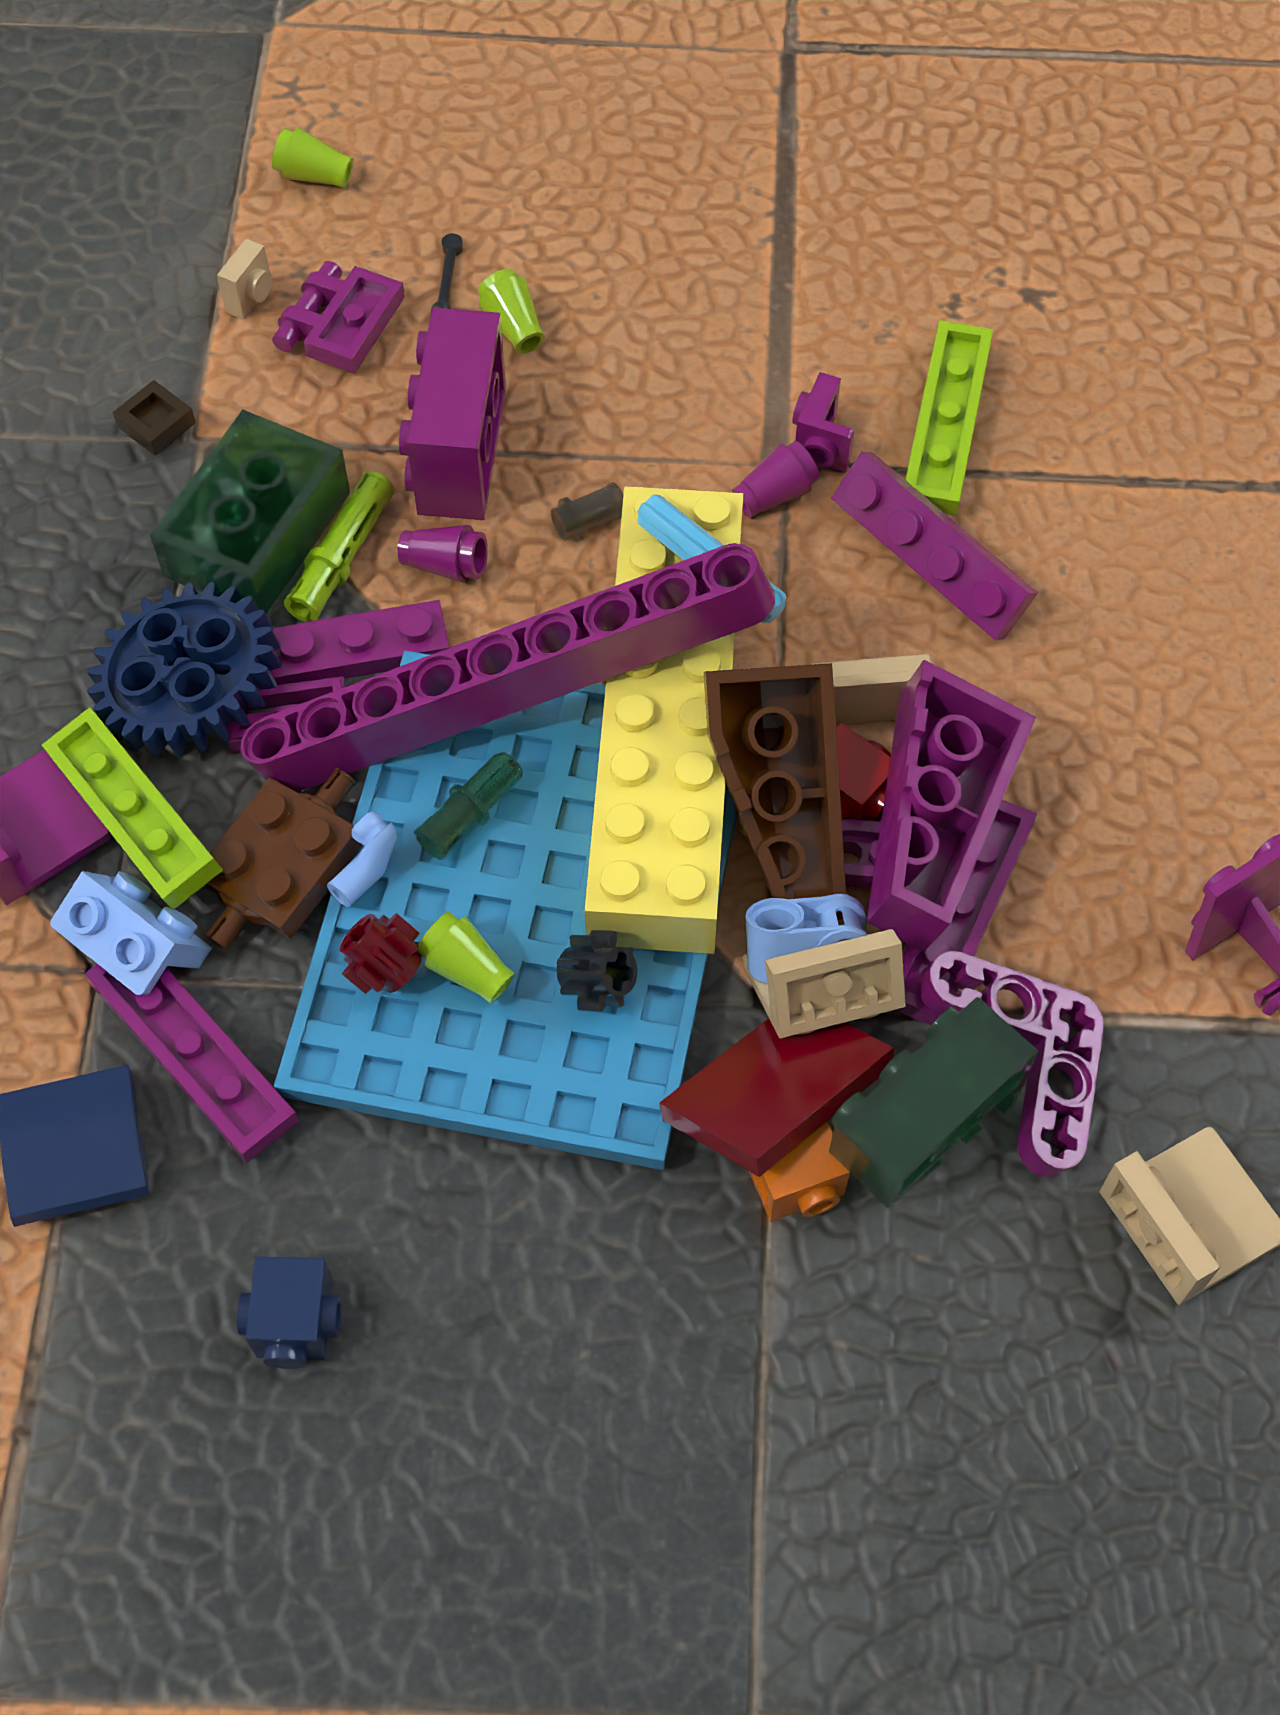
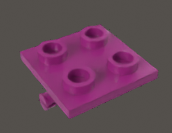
(1240, 903)

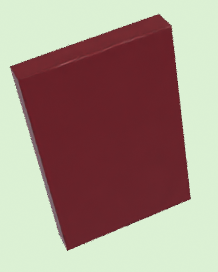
(774, 1091)

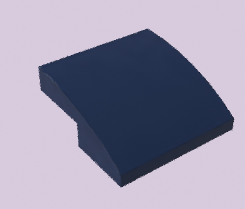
(72, 1145)

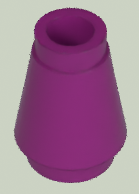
(778, 479)
(446, 551)

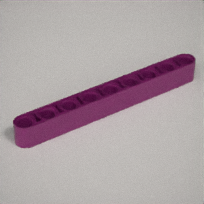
(512, 668)

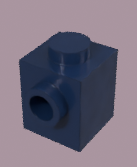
(289, 1311)

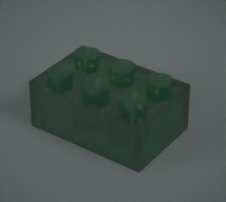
(252, 510)

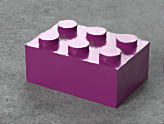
(454, 413)

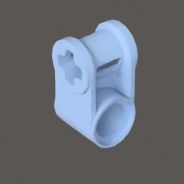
(795, 925)

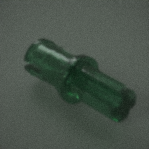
(468, 805)

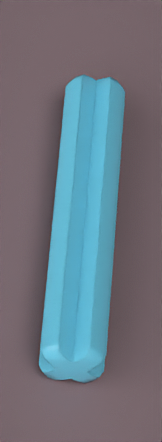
(687, 537)

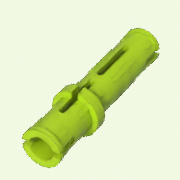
(329, 563)

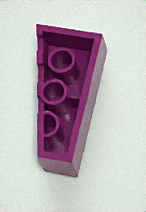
(941, 796)

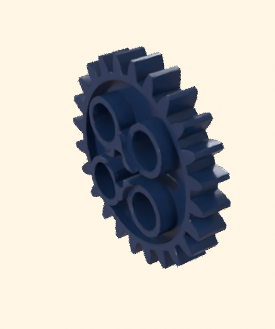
(184, 669)

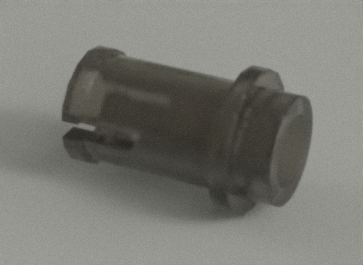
(585, 513)

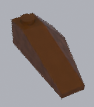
(781, 766)

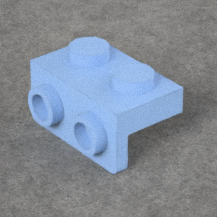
(126, 930)

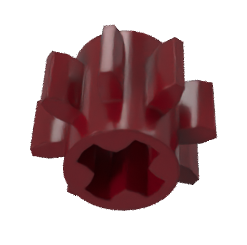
(380, 953)

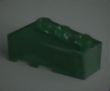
(931, 1100)

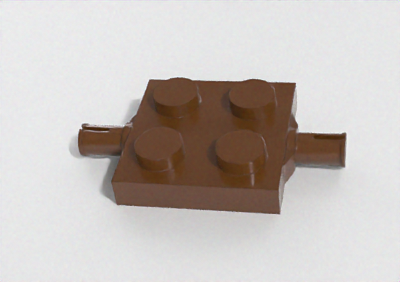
(281, 857)

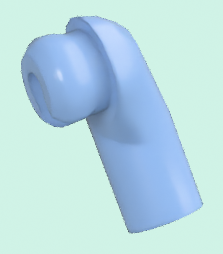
(370, 863)

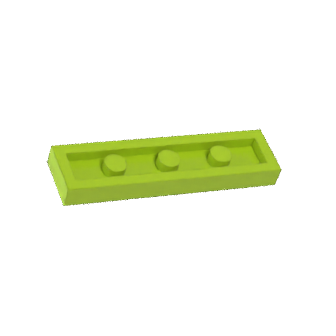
(948, 413)
(132, 808)

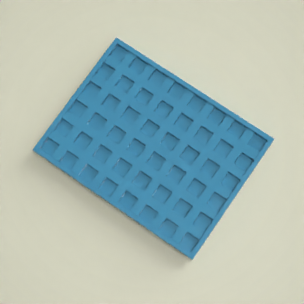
(530, 1060)

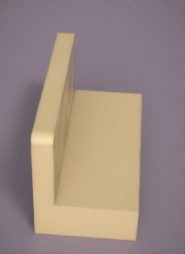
(871, 687)

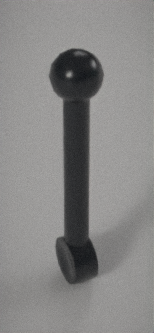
(451, 246)

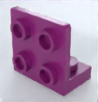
(42, 826)

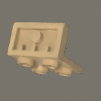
(832, 983)
(1192, 1213)

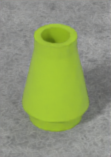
(309, 159)
(511, 297)
(463, 956)

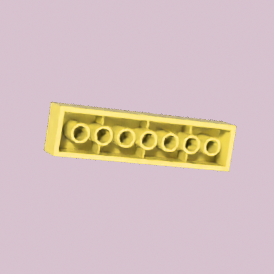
(657, 773)

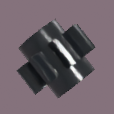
(596, 970)

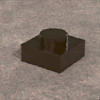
(154, 417)

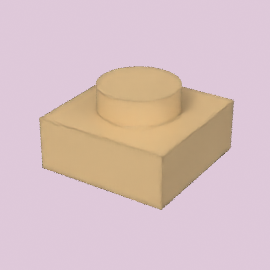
(245, 279)

